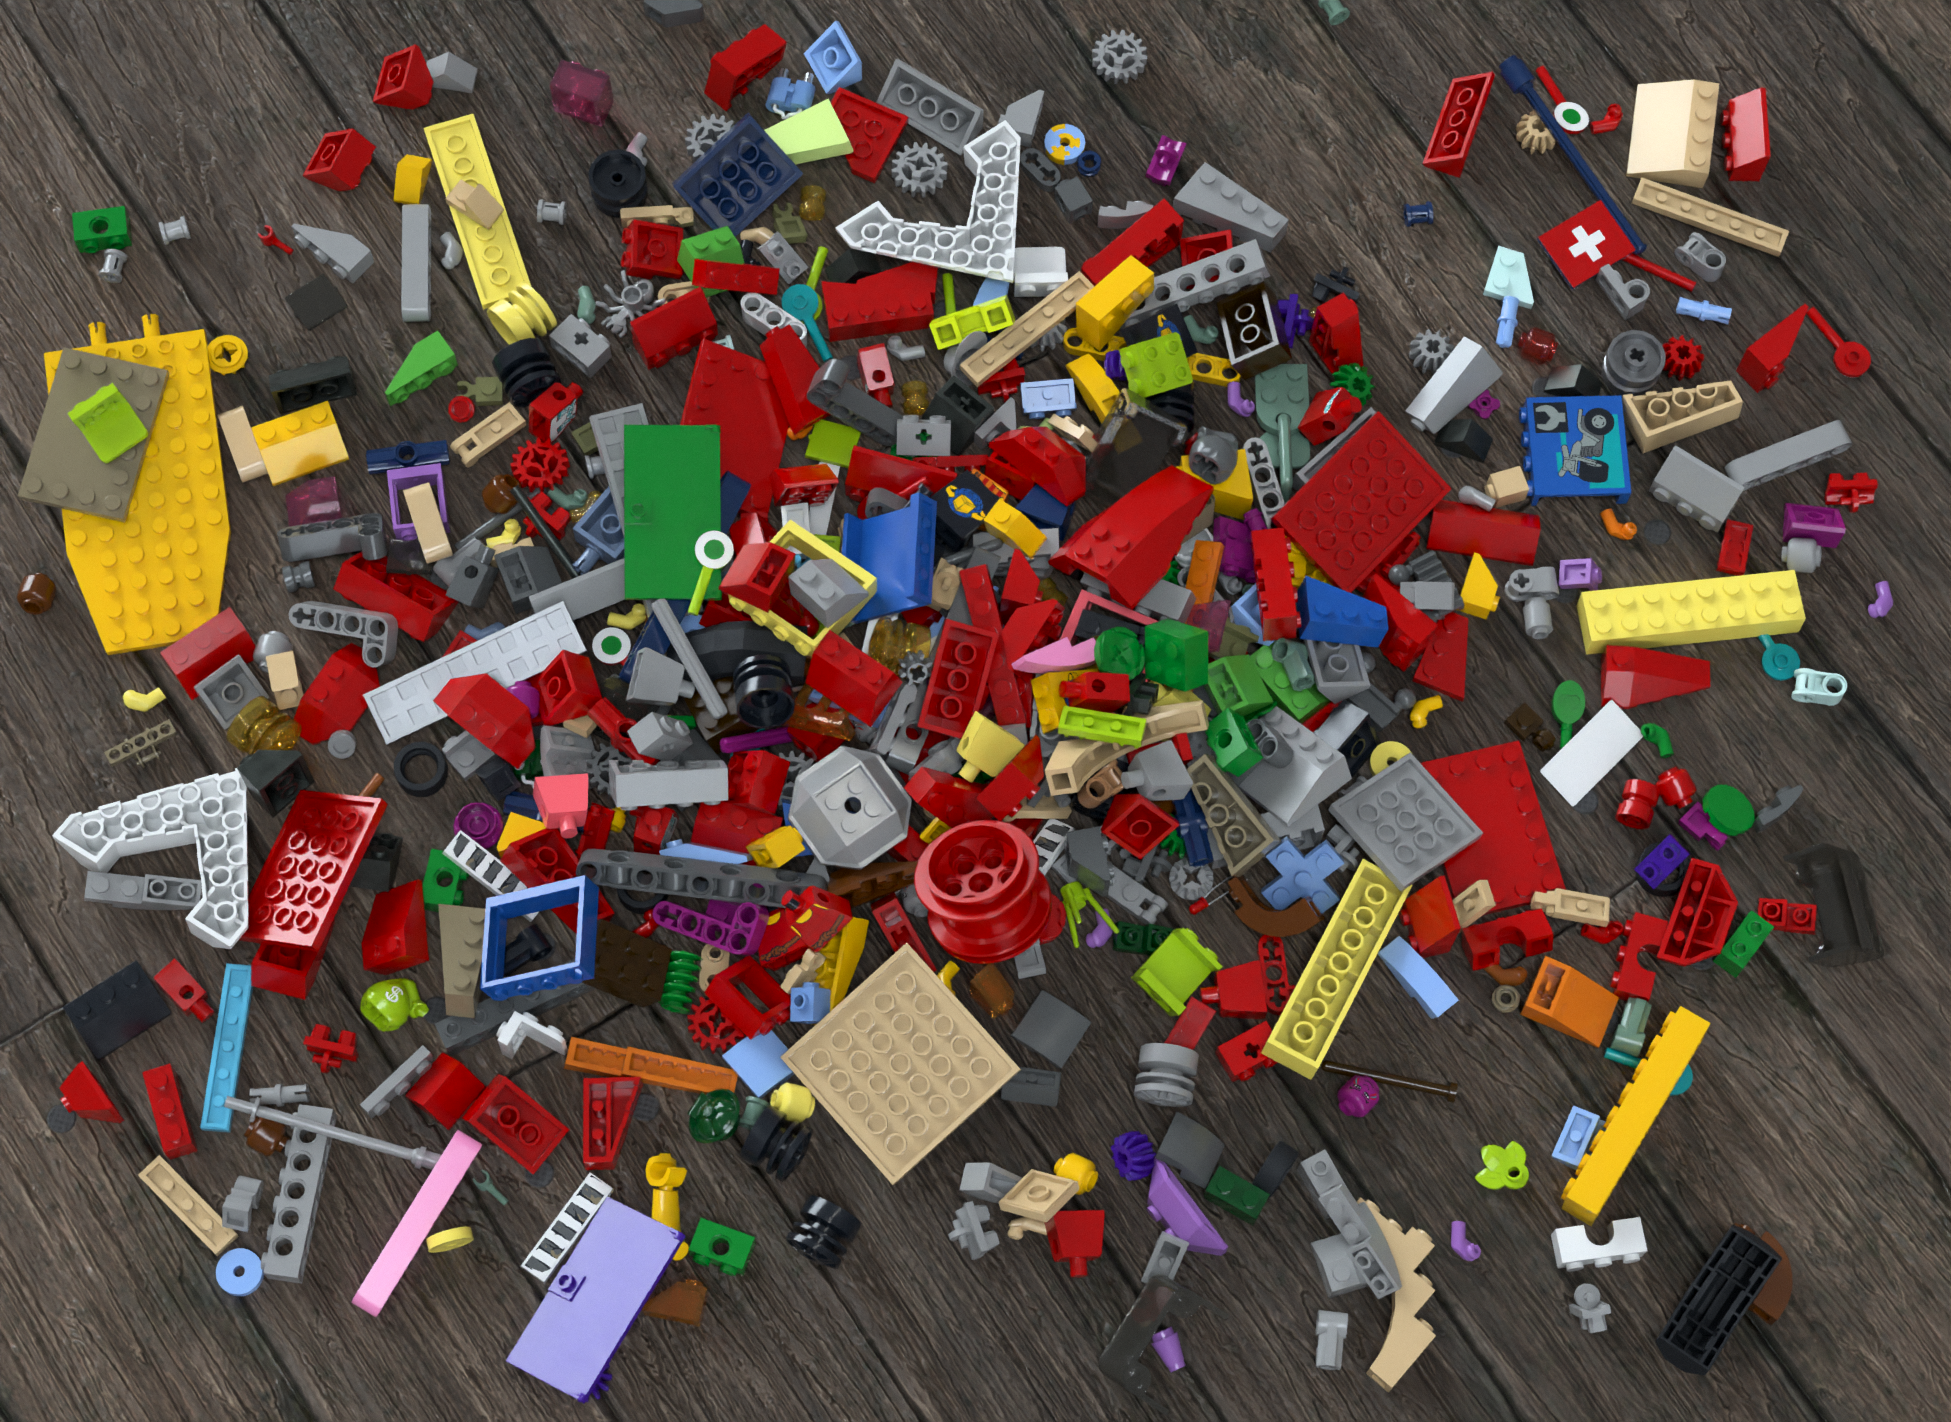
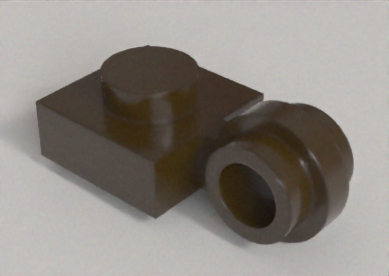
(1525, 723)

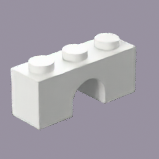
(1574, 1249)

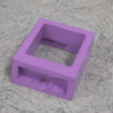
(410, 477)

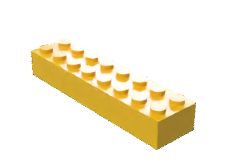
(1632, 1120)

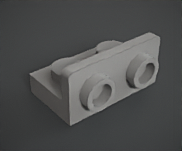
(467, 754)

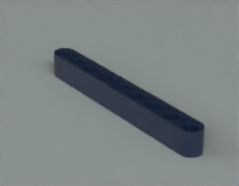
(732, 494)

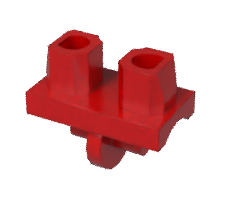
(1003, 382)
(1850, 492)
(556, 521)
(320, 1044)

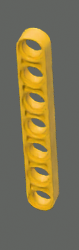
(1217, 364)

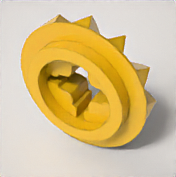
(232, 345)

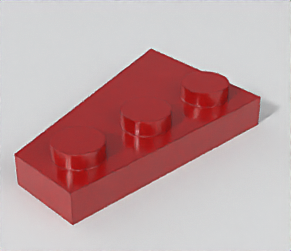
(1445, 658)

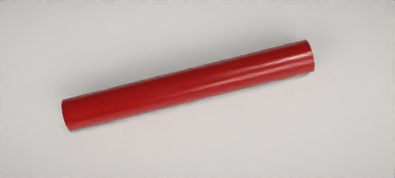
(1660, 272)

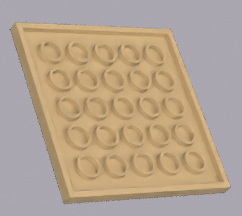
(900, 1063)

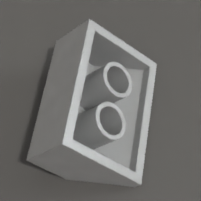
(1696, 489)

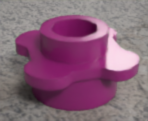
(1484, 411)

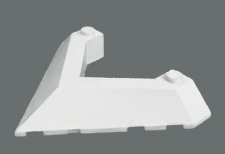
(979, 248)
(200, 812)

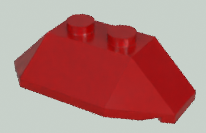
(1045, 460)
(336, 695)
(490, 715)
(1699, 916)

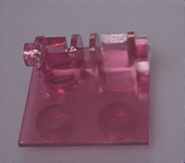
(1211, 617)

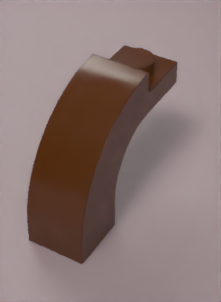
(1269, 920)
(1778, 1288)

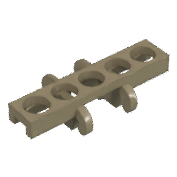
(134, 751)

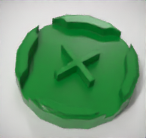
(1119, 652)
(1728, 810)

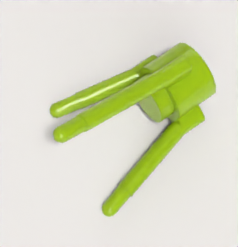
(1074, 900)

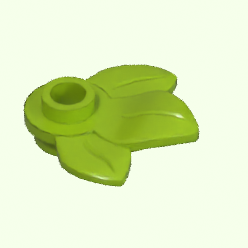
(1500, 1163)

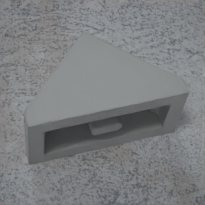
(452, 73)

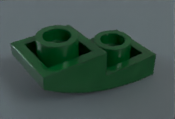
(1138, 938)

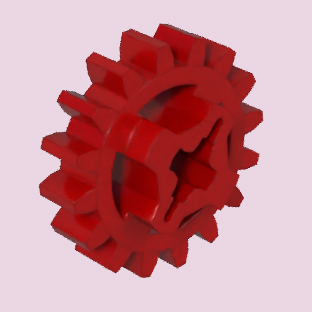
(551, 467)
(706, 1021)

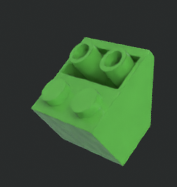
(1236, 685)

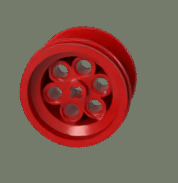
(983, 891)

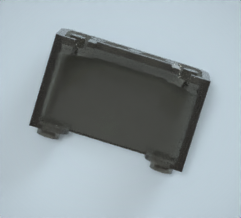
(1129, 447)

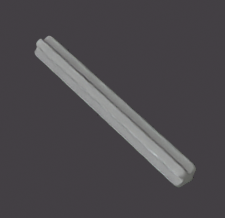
(689, 658)

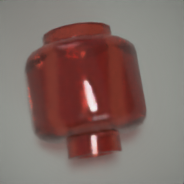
(1538, 345)

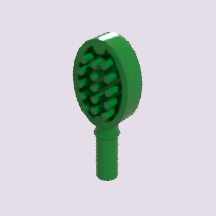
(1567, 708)

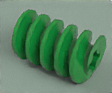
(677, 981)

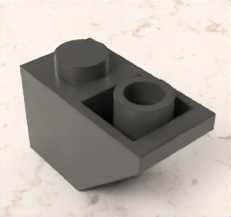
(674, 12)

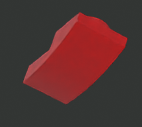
(1788, 916)

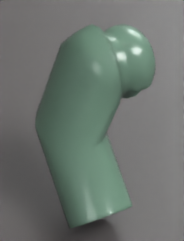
(586, 305)
(1203, 335)
(568, 501)

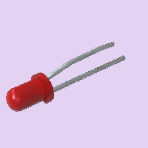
(1201, 904)

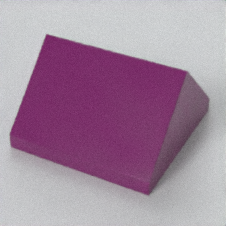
(1813, 522)

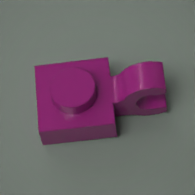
(1699, 826)

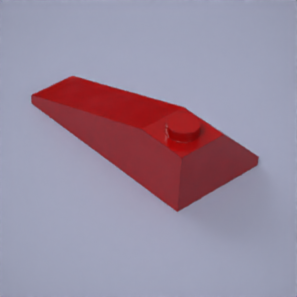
(1644, 675)

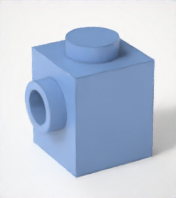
(809, 1003)

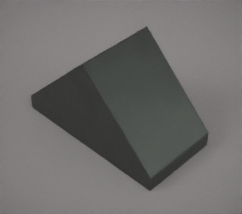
(852, 267)
(1572, 381)
(1465, 439)

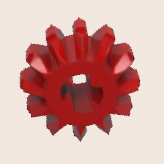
(1691, 358)

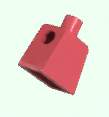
(562, 802)

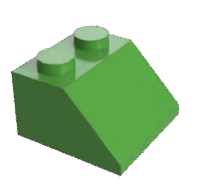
(712, 245)

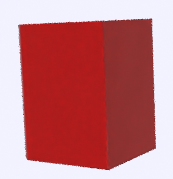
(1204, 246)
(1137, 824)
(446, 1091)

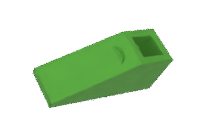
(425, 363)

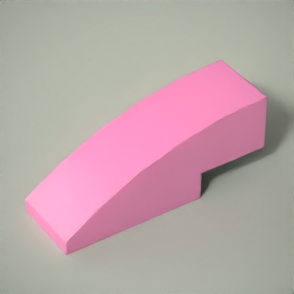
(1058, 657)

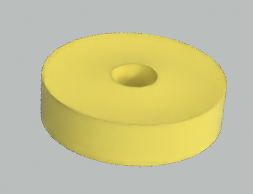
(1384, 752)
(449, 1239)

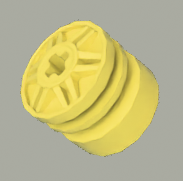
(526, 314)

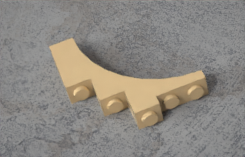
(1079, 759)
(1405, 1334)

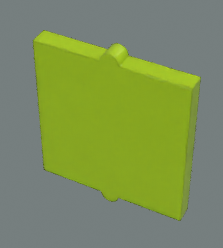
(832, 443)

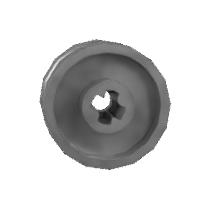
(1633, 363)

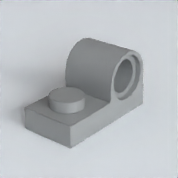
(1619, 293)

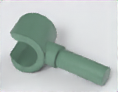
(488, 1186)

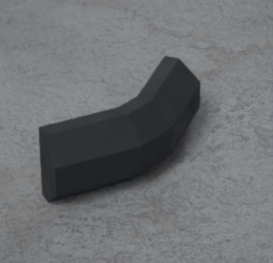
(729, 643)
(1717, 1301)

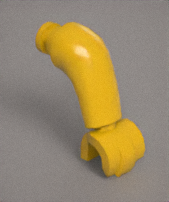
(664, 1173)

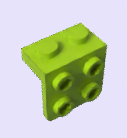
(1156, 365)
(108, 423)

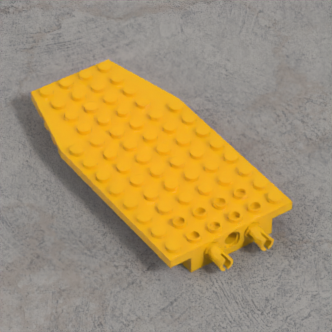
(168, 560)

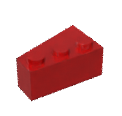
(947, 796)
(606, 1118)

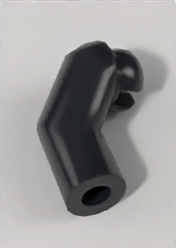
(746, 248)

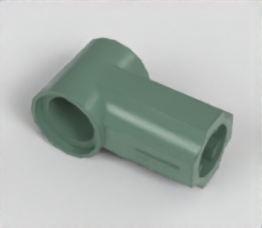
(1294, 661)
(1630, 1032)

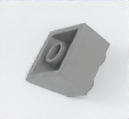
(826, 590)

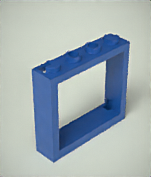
(529, 901)

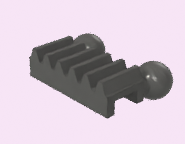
(1426, 569)
(1377, 704)

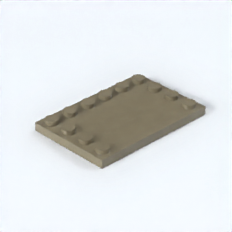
(63, 464)

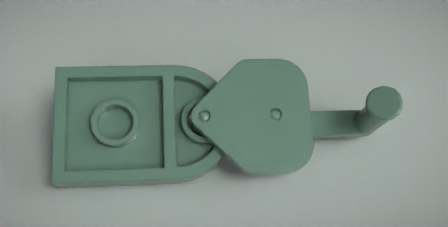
(1283, 397)

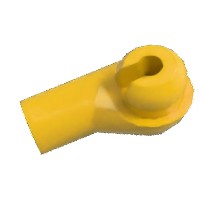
(1422, 708)
(948, 973)

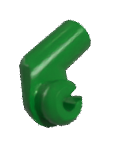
(1658, 737)

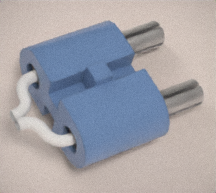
(788, 96)

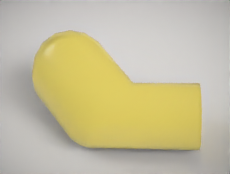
(510, 534)
(629, 620)
(141, 701)

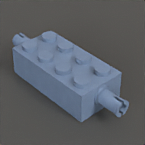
(600, 534)

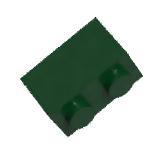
(1236, 1195)

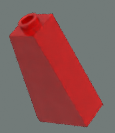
(792, 375)

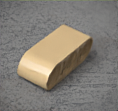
(242, 444)
(428, 522)

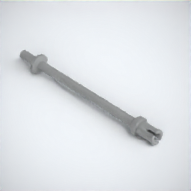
(419, 1157)

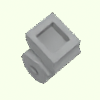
(239, 1204)

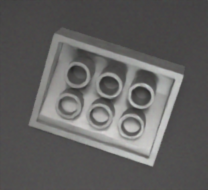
(1304, 783)

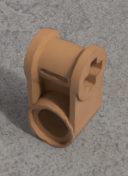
(1106, 783)

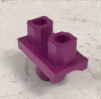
(1165, 161)

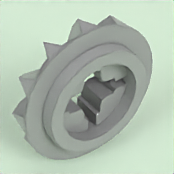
(1191, 890)

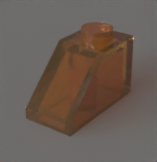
(992, 991)
(679, 1303)

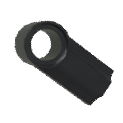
(528, 946)

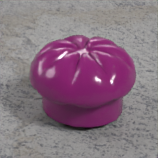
(480, 823)

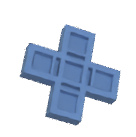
(1302, 875)

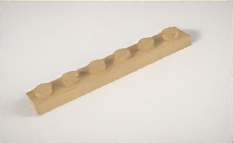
(1710, 217)
(1026, 330)

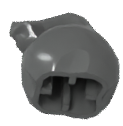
(1213, 455)

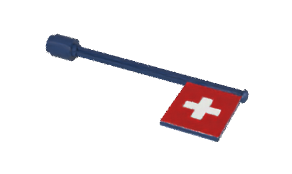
(1595, 234)

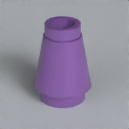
(1168, 1348)

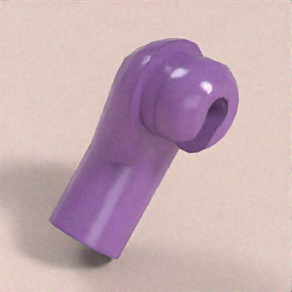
(1236, 403)
(1884, 601)
(1101, 933)
(1460, 1244)

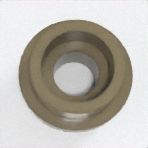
(1509, 991)

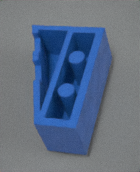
(1339, 616)

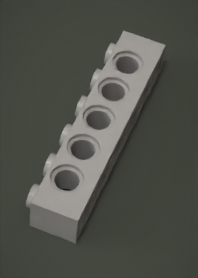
(1199, 274)
(292, 1266)

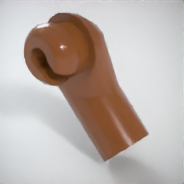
(1511, 976)

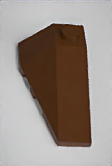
(871, 881)

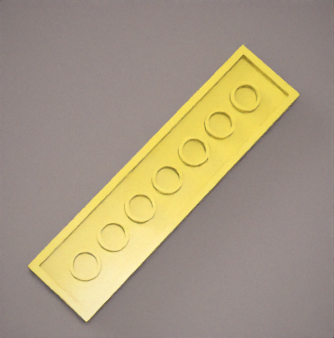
(492, 252)

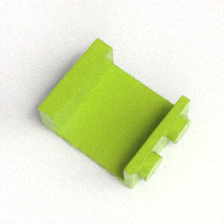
(1176, 970)

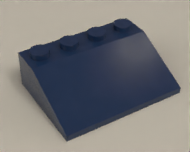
(737, 177)

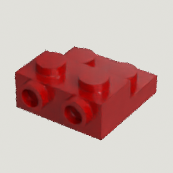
(651, 250)

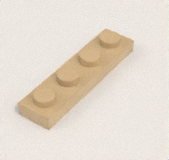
(187, 1205)

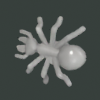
(633, 300)

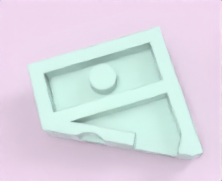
(1509, 277)

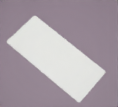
(1592, 753)

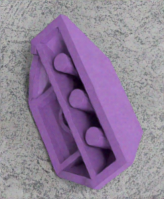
(1180, 1214)

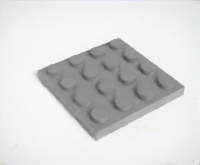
(1405, 821)

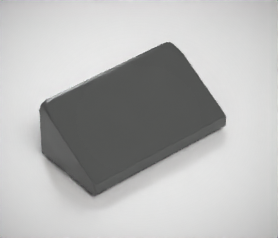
(1033, 1087)

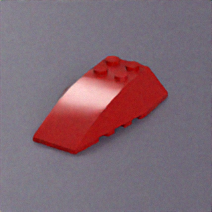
(1137, 535)

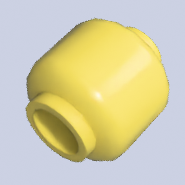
(794, 1101)

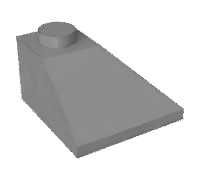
(1336, 1267)

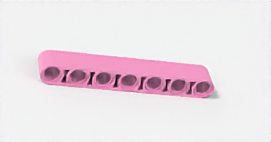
(416, 1223)

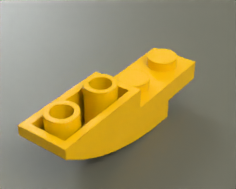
(1093, 385)

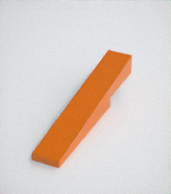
(651, 1066)

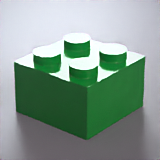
(1176, 654)

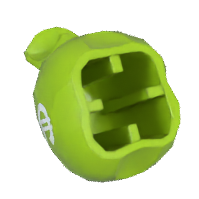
(391, 1003)

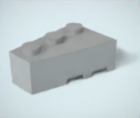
(1038, 563)

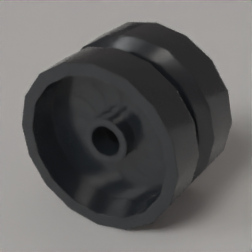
(617, 182)

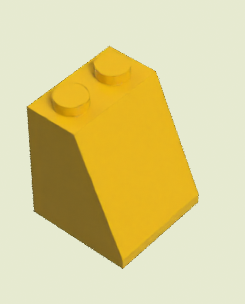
(1235, 494)

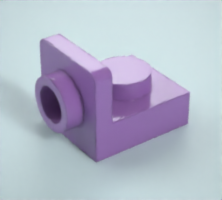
(1579, 574)

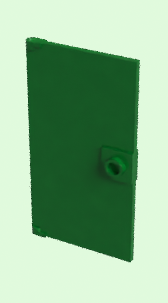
(667, 507)

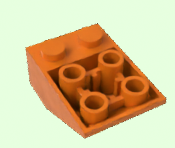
(1569, 1002)

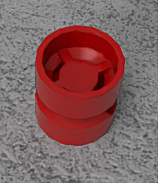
(1638, 802)

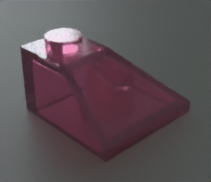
(314, 502)

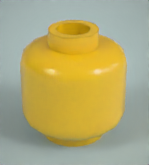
(1078, 1169)

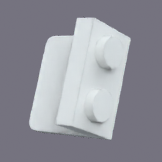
(1038, 270)
(522, 1025)

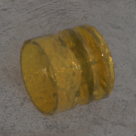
(891, 642)
(262, 728)

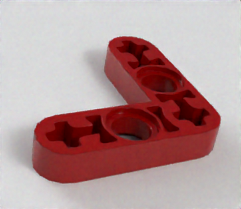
(1286, 991)

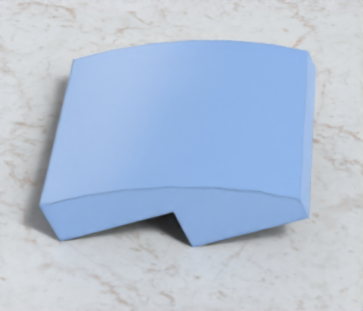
(759, 1063)
(1577, 1137)

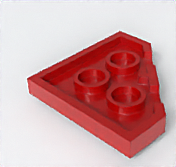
(871, 131)

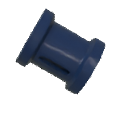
(1418, 214)

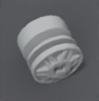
(1166, 1074)

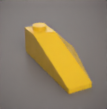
(841, 959)

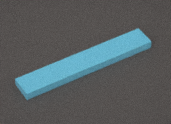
(227, 1048)

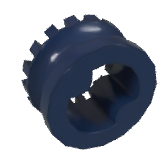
(1096, 162)

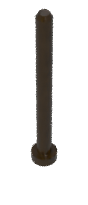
(1392, 1079)

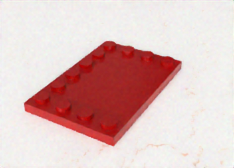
(743, 400)
(1361, 503)
(1515, 844)
(310, 868)

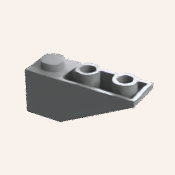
(339, 250)

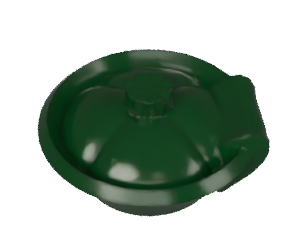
(714, 1116)

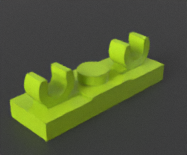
(1102, 726)

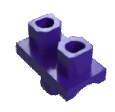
(1290, 310)
(1662, 861)

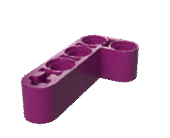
(708, 924)

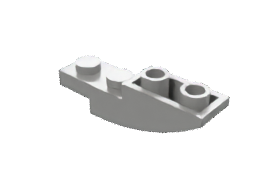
(145, 892)
(1366, 1240)

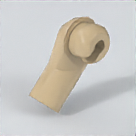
(757, 235)
(1022, 1224)

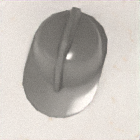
(960, 352)

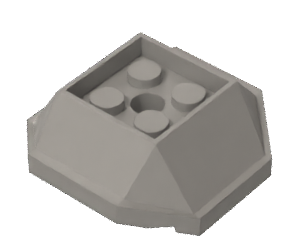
(831, 831)

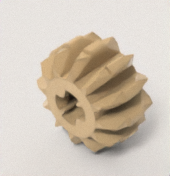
(1534, 133)

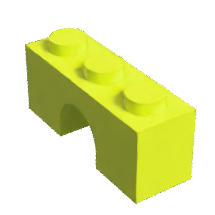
(982, 317)

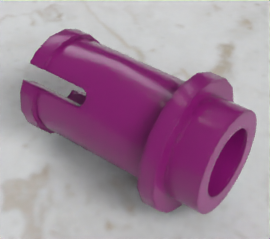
(1254, 520)

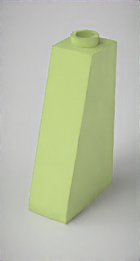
(811, 134)

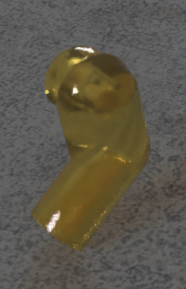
(578, 513)

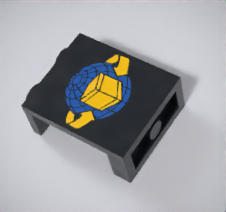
(1160, 324)
(962, 509)

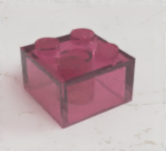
(581, 92)

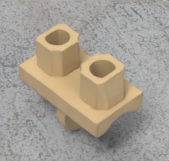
(945, 585)

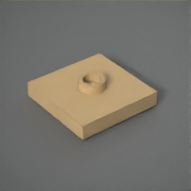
(1039, 1195)

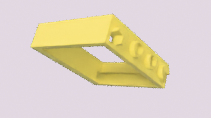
(815, 549)

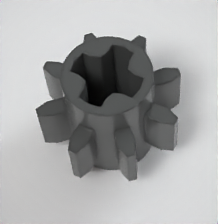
(917, 674)

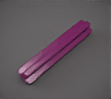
(754, 740)

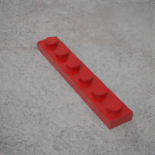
(986, 615)

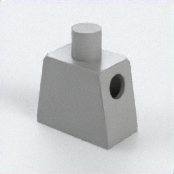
(657, 680)
(1158, 773)

